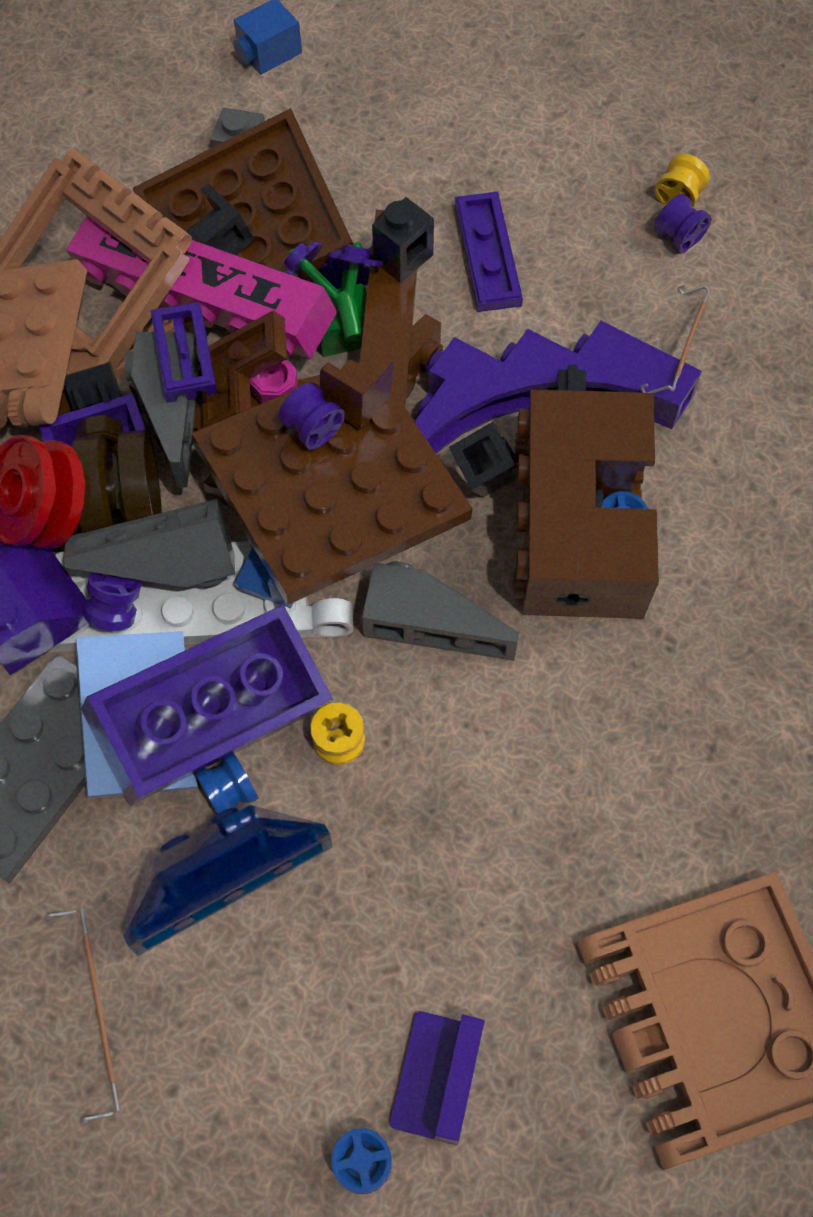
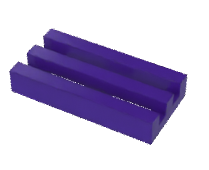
(189, 384)

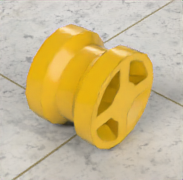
(684, 176)
(337, 746)

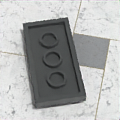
(39, 763)

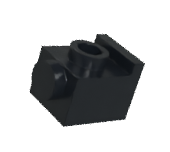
(397, 228)
(485, 460)

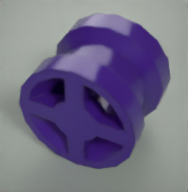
(682, 223)
(311, 415)
(111, 601)

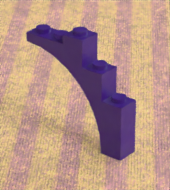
(475, 387)

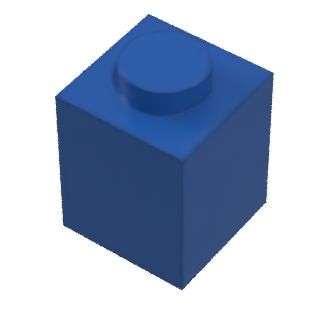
(267, 36)

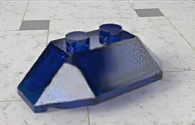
(218, 868)

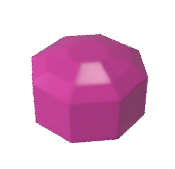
(274, 382)

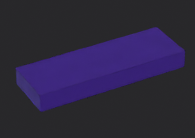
(488, 252)

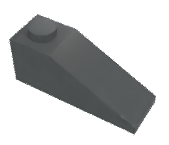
(169, 421)
(165, 548)
(423, 611)

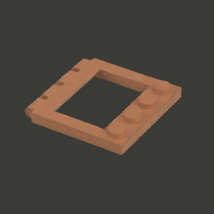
(128, 220)

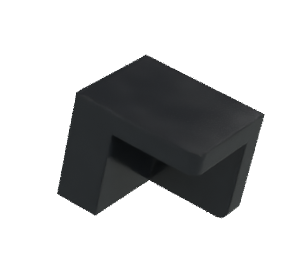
(222, 226)

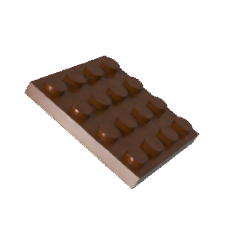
(271, 184)
(331, 506)

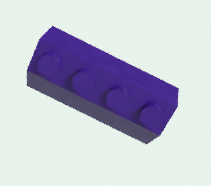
(36, 604)

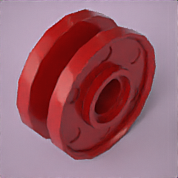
(39, 492)

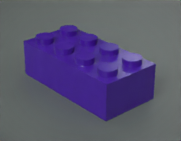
(205, 704)

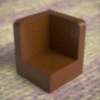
(356, 389)

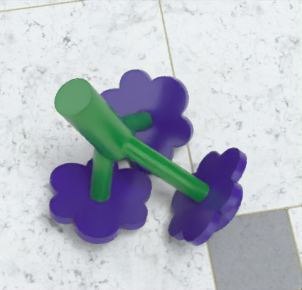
(342, 271)

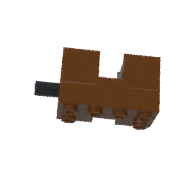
(570, 457)

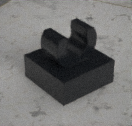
(92, 386)

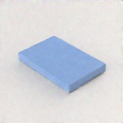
(106, 662)

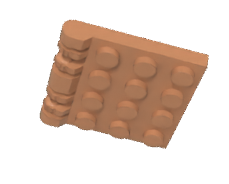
(36, 338)
(726, 1008)

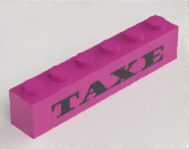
(226, 285)

